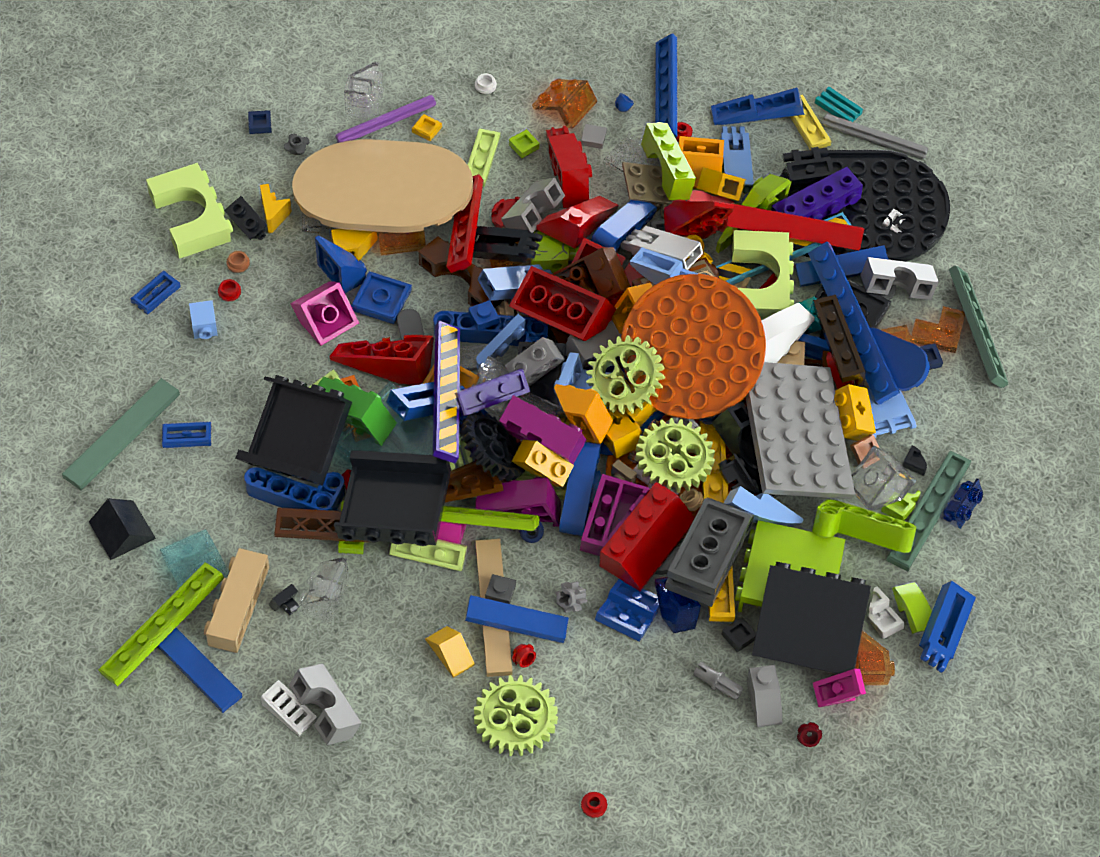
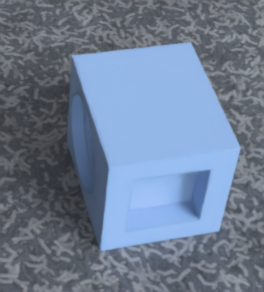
(203, 319)

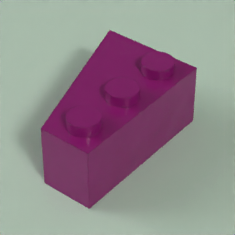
(530, 423)
(525, 497)
(610, 508)

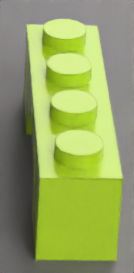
(676, 173)

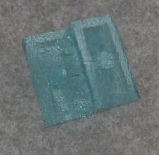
(189, 554)

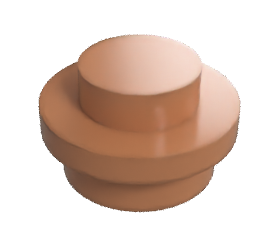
(238, 262)

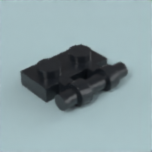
(810, 170)

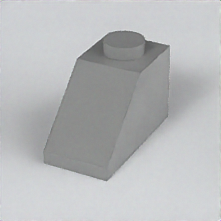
(765, 695)

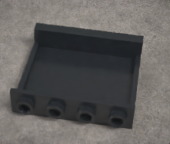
(298, 430)
(394, 498)
(811, 619)

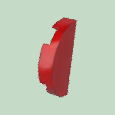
(500, 210)

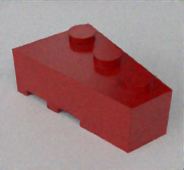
(570, 167)

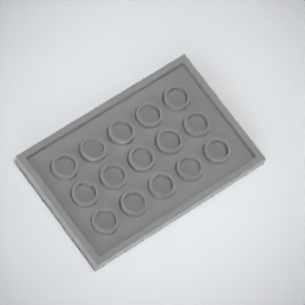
(798, 433)

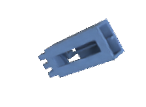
(737, 161)
(504, 280)

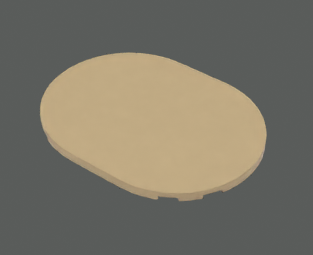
(382, 185)

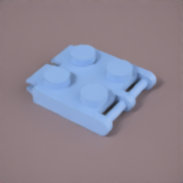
(891, 414)

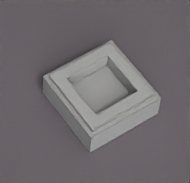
(593, 136)

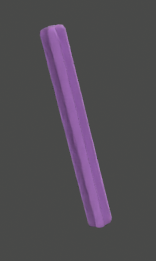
(386, 119)

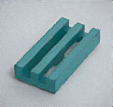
(841, 104)

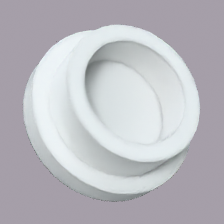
(485, 83)

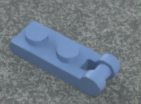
(500, 344)

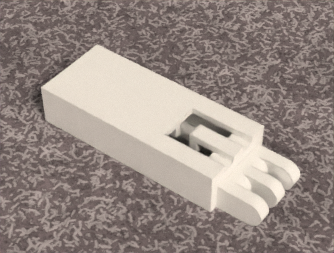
(664, 243)

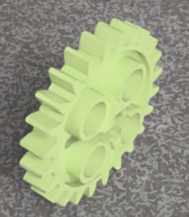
(645, 364)
(675, 455)
(524, 696)

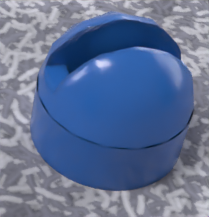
(623, 103)

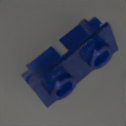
(969, 496)

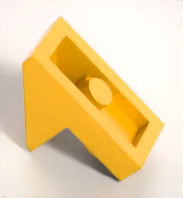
(274, 210)

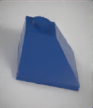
(339, 264)

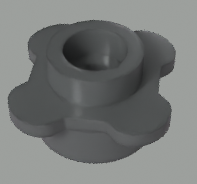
(296, 149)

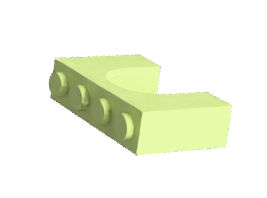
(191, 185)
(773, 251)

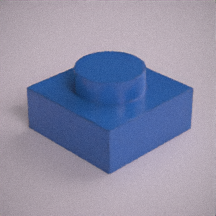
(484, 315)

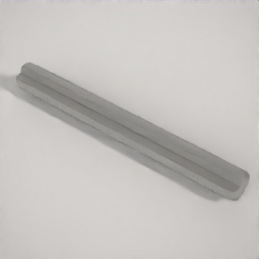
(875, 136)

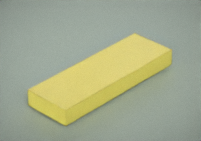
(810, 127)

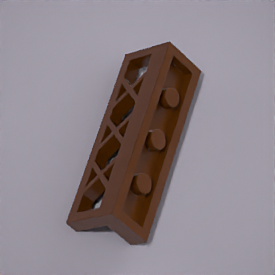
(308, 520)

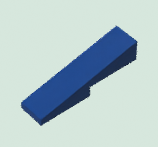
(750, 109)

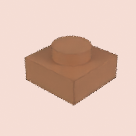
(863, 446)

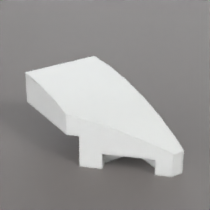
(882, 615)

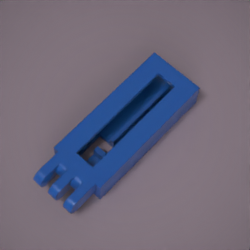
(413, 401)
(947, 620)

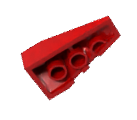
(695, 217)
(577, 221)
(398, 361)

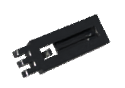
(500, 244)

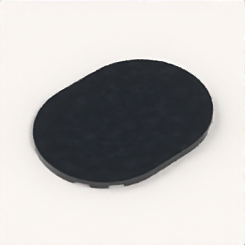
(892, 183)

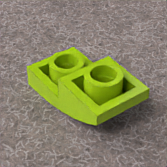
(913, 602)

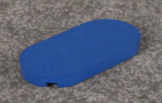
(904, 359)

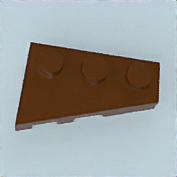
(471, 482)

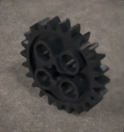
(491, 445)

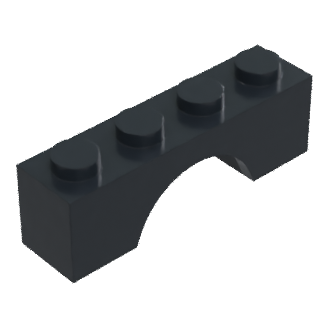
(736, 433)

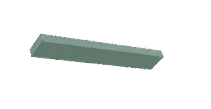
(978, 327)
(120, 434)
(932, 506)

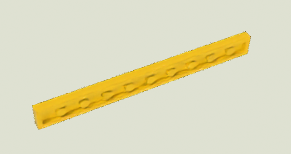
(717, 489)

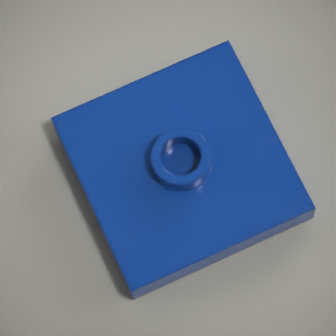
(381, 297)

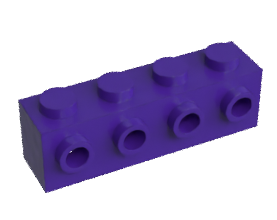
(823, 197)

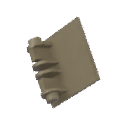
(645, 183)

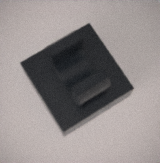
(285, 600)

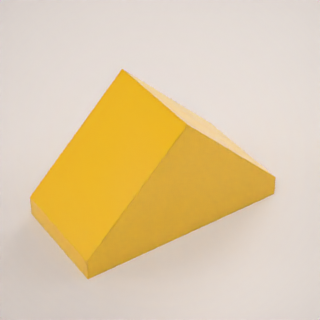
(451, 650)

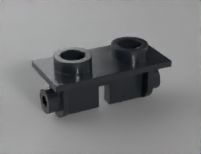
(246, 219)
(735, 469)

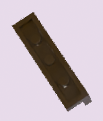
(839, 340)

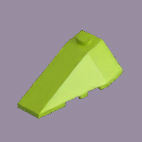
(763, 195)

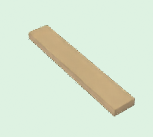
(495, 640)

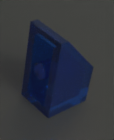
(676, 610)

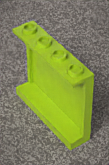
(787, 545)

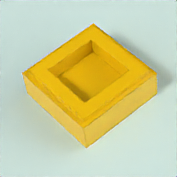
(426, 127)

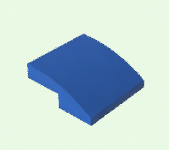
(628, 610)

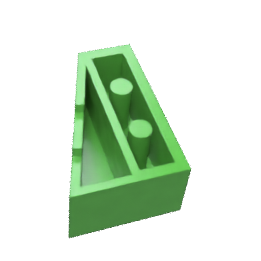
(366, 411)

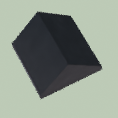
(120, 527)

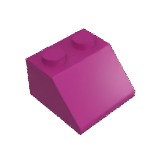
(325, 312)

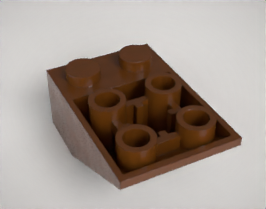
(597, 273)

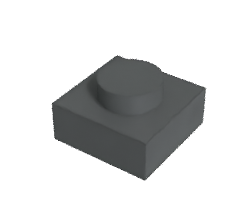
(500, 589)

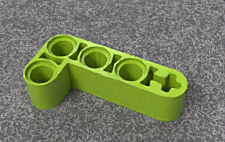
(863, 524)

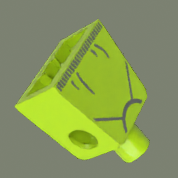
(553, 253)

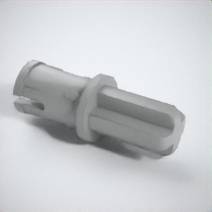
(718, 681)

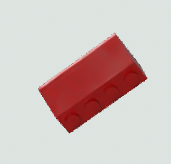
(562, 304)
(646, 537)

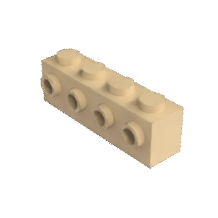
(237, 600)

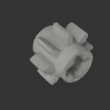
(571, 596)

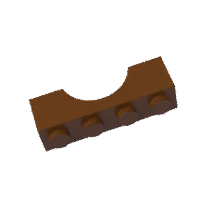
(434, 260)

